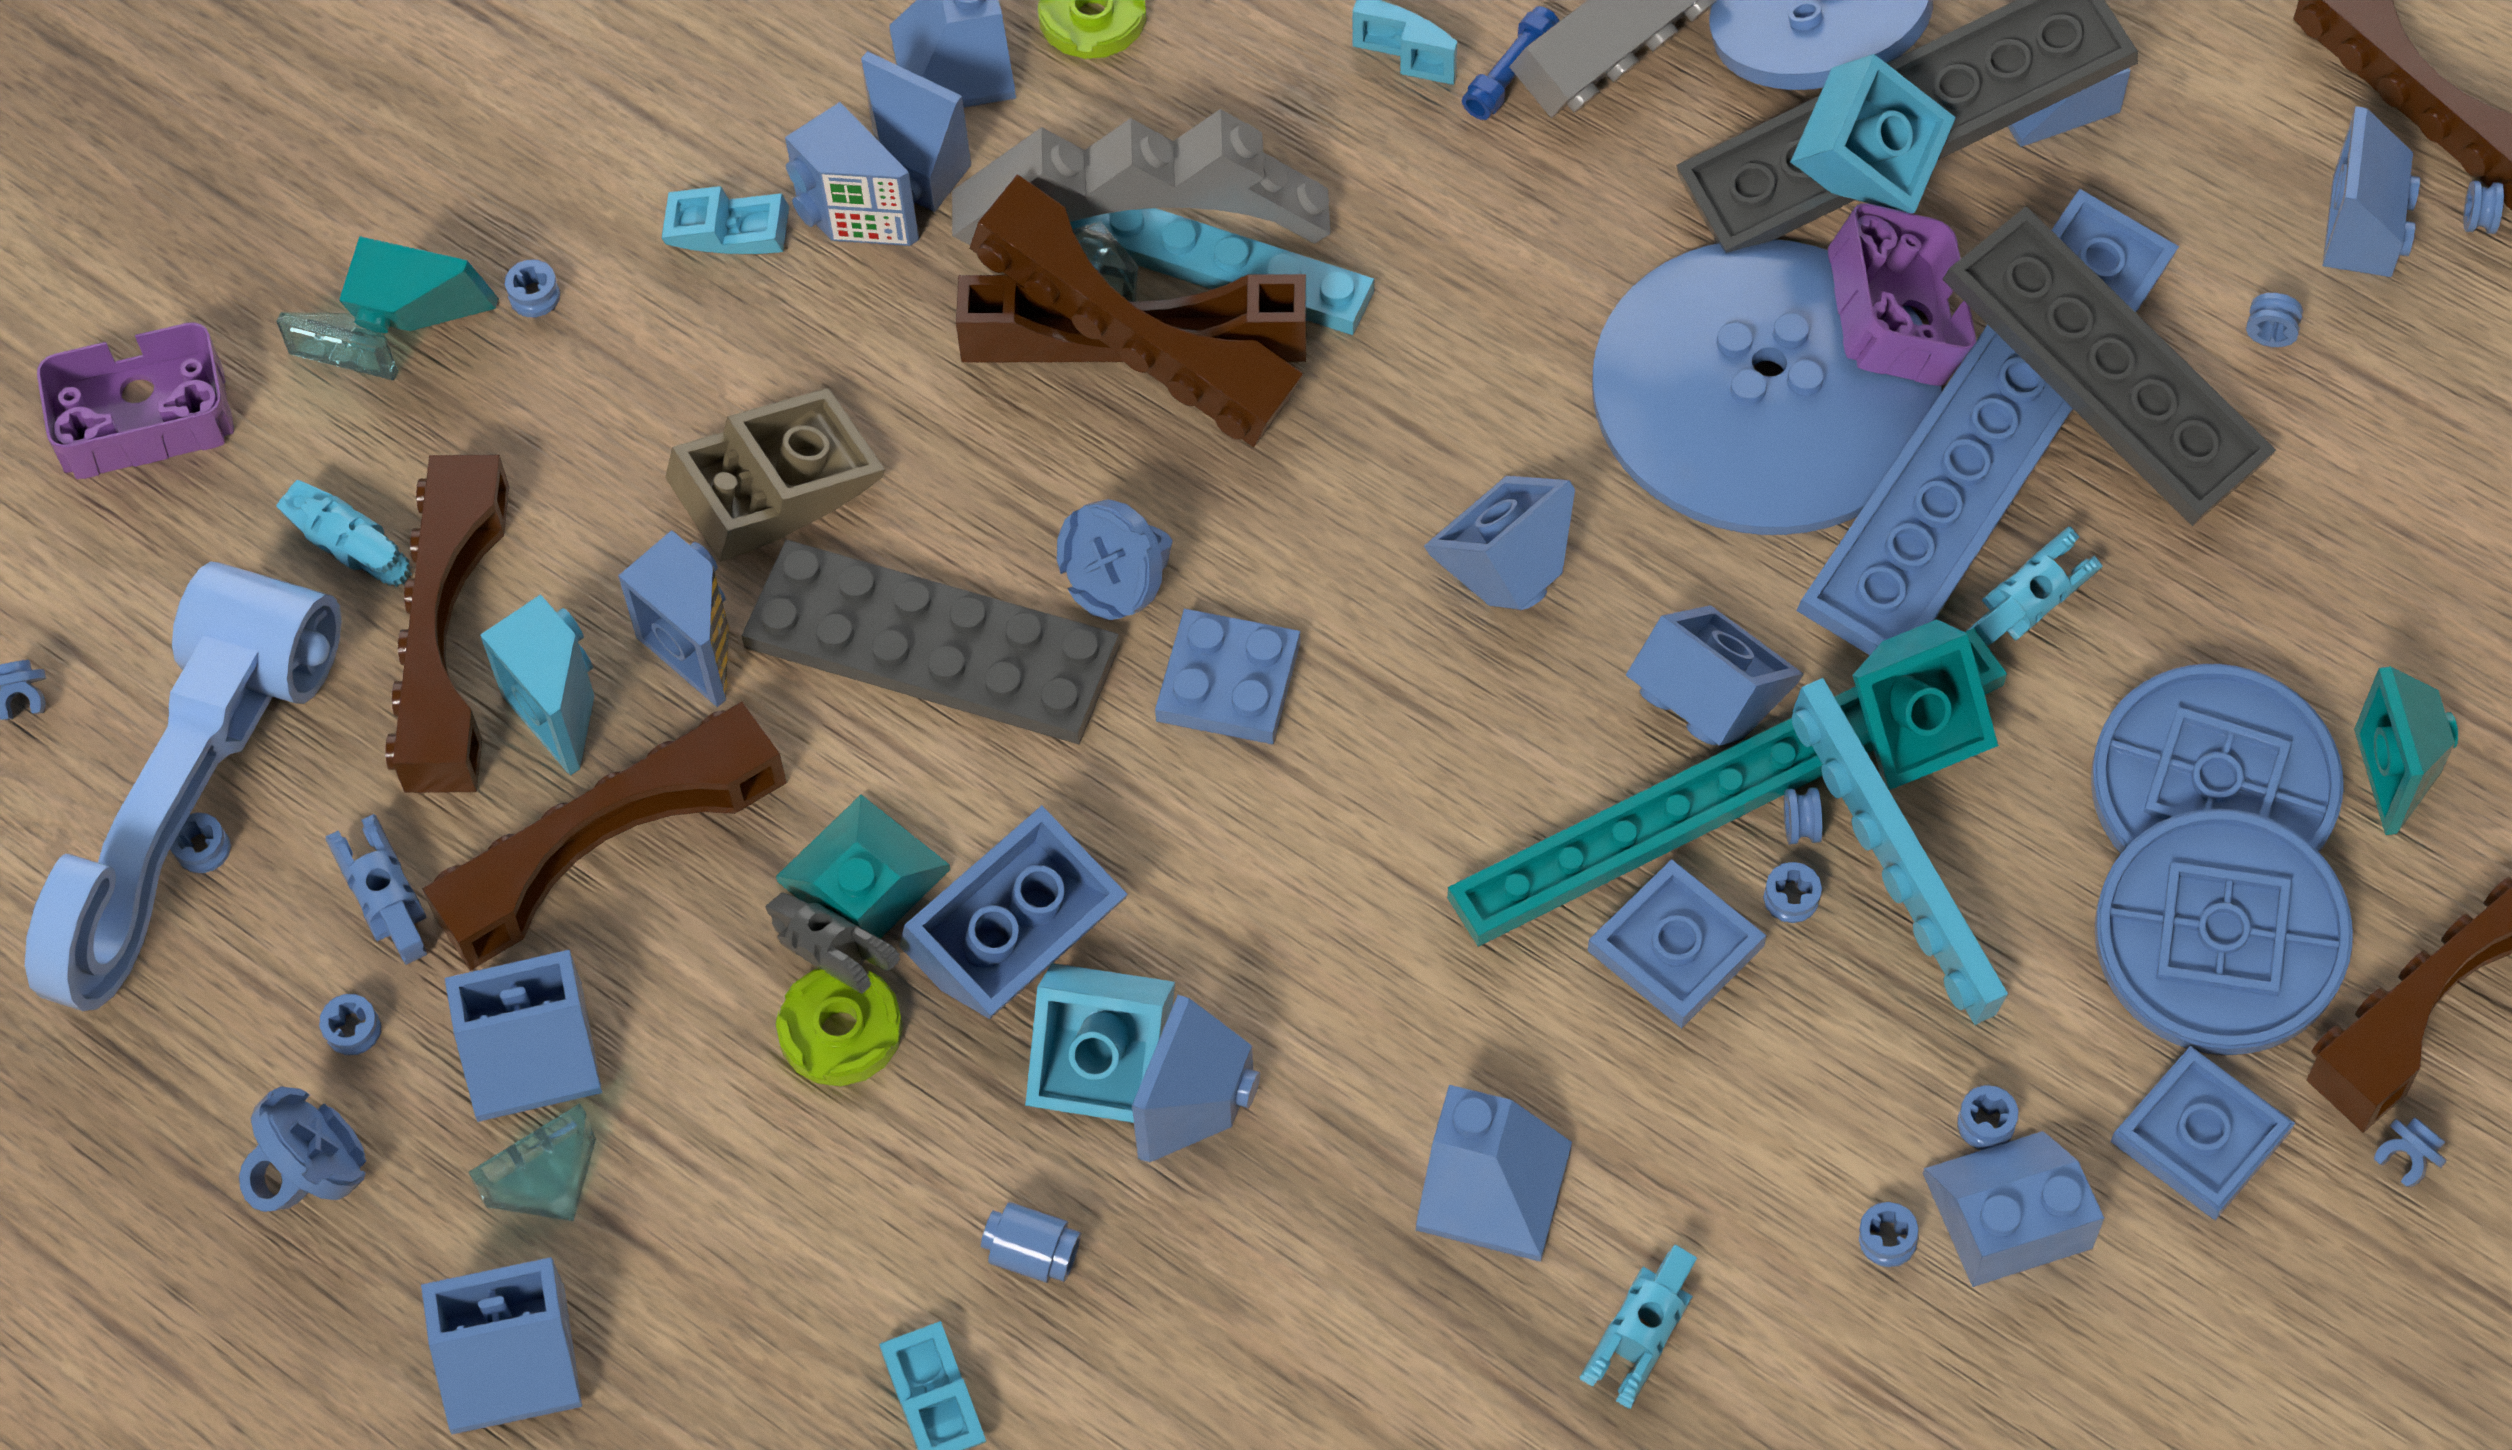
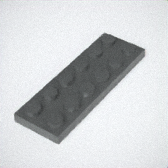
(2109, 365)
(931, 641)

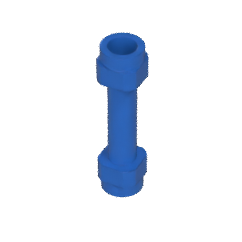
(1487, 92)

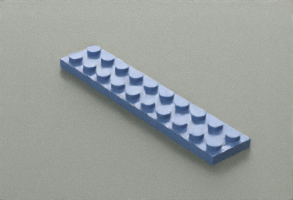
(1967, 458)

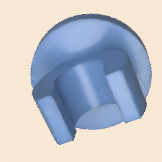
(17, 679)
(2418, 1143)

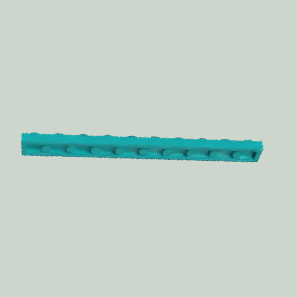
(1656, 821)

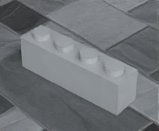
(1595, 43)

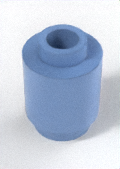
(1030, 1243)

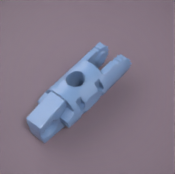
(382, 890)

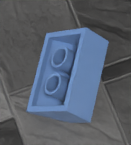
(1010, 915)

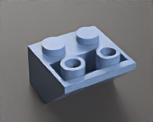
(523, 1035)
(501, 1345)

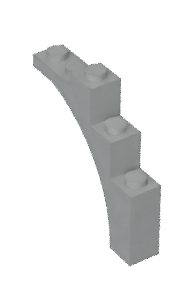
(1135, 168)

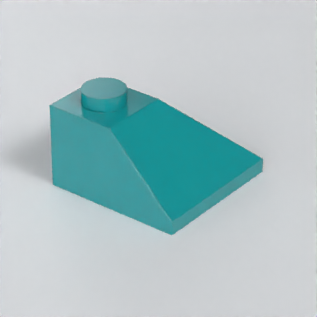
(411, 287)
(1923, 703)
(2403, 743)
(864, 868)

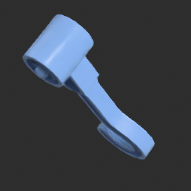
(238, 648)

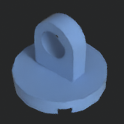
(1112, 558)
(306, 1145)

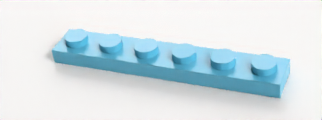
(1219, 257)
(1906, 867)

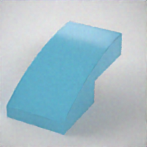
(1422, 46)
(715, 224)
(932, 1390)

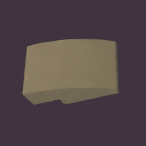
(772, 472)

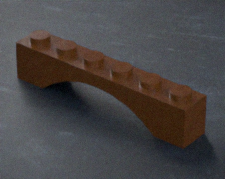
(2376, 48)
(1006, 325)
(1228, 380)
(461, 520)
(710, 769)
(2380, 1053)

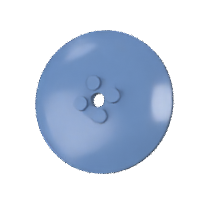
(1715, 433)

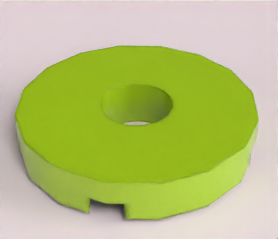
(1095, 34)
(844, 1057)

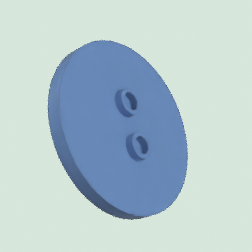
(1801, 40)
(2215, 743)
(2223, 931)

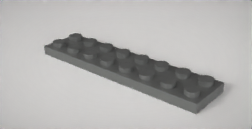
(1979, 73)

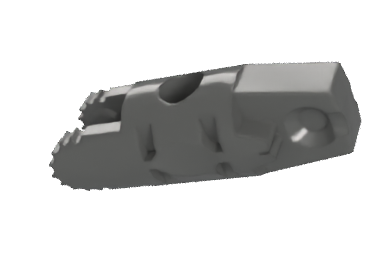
(829, 940)

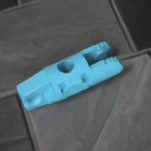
(344, 533)
(2033, 590)
(1658, 1302)

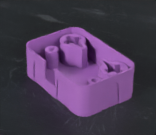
(1892, 262)
(102, 432)

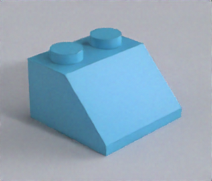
(1873, 136)
(544, 676)
(1094, 1039)

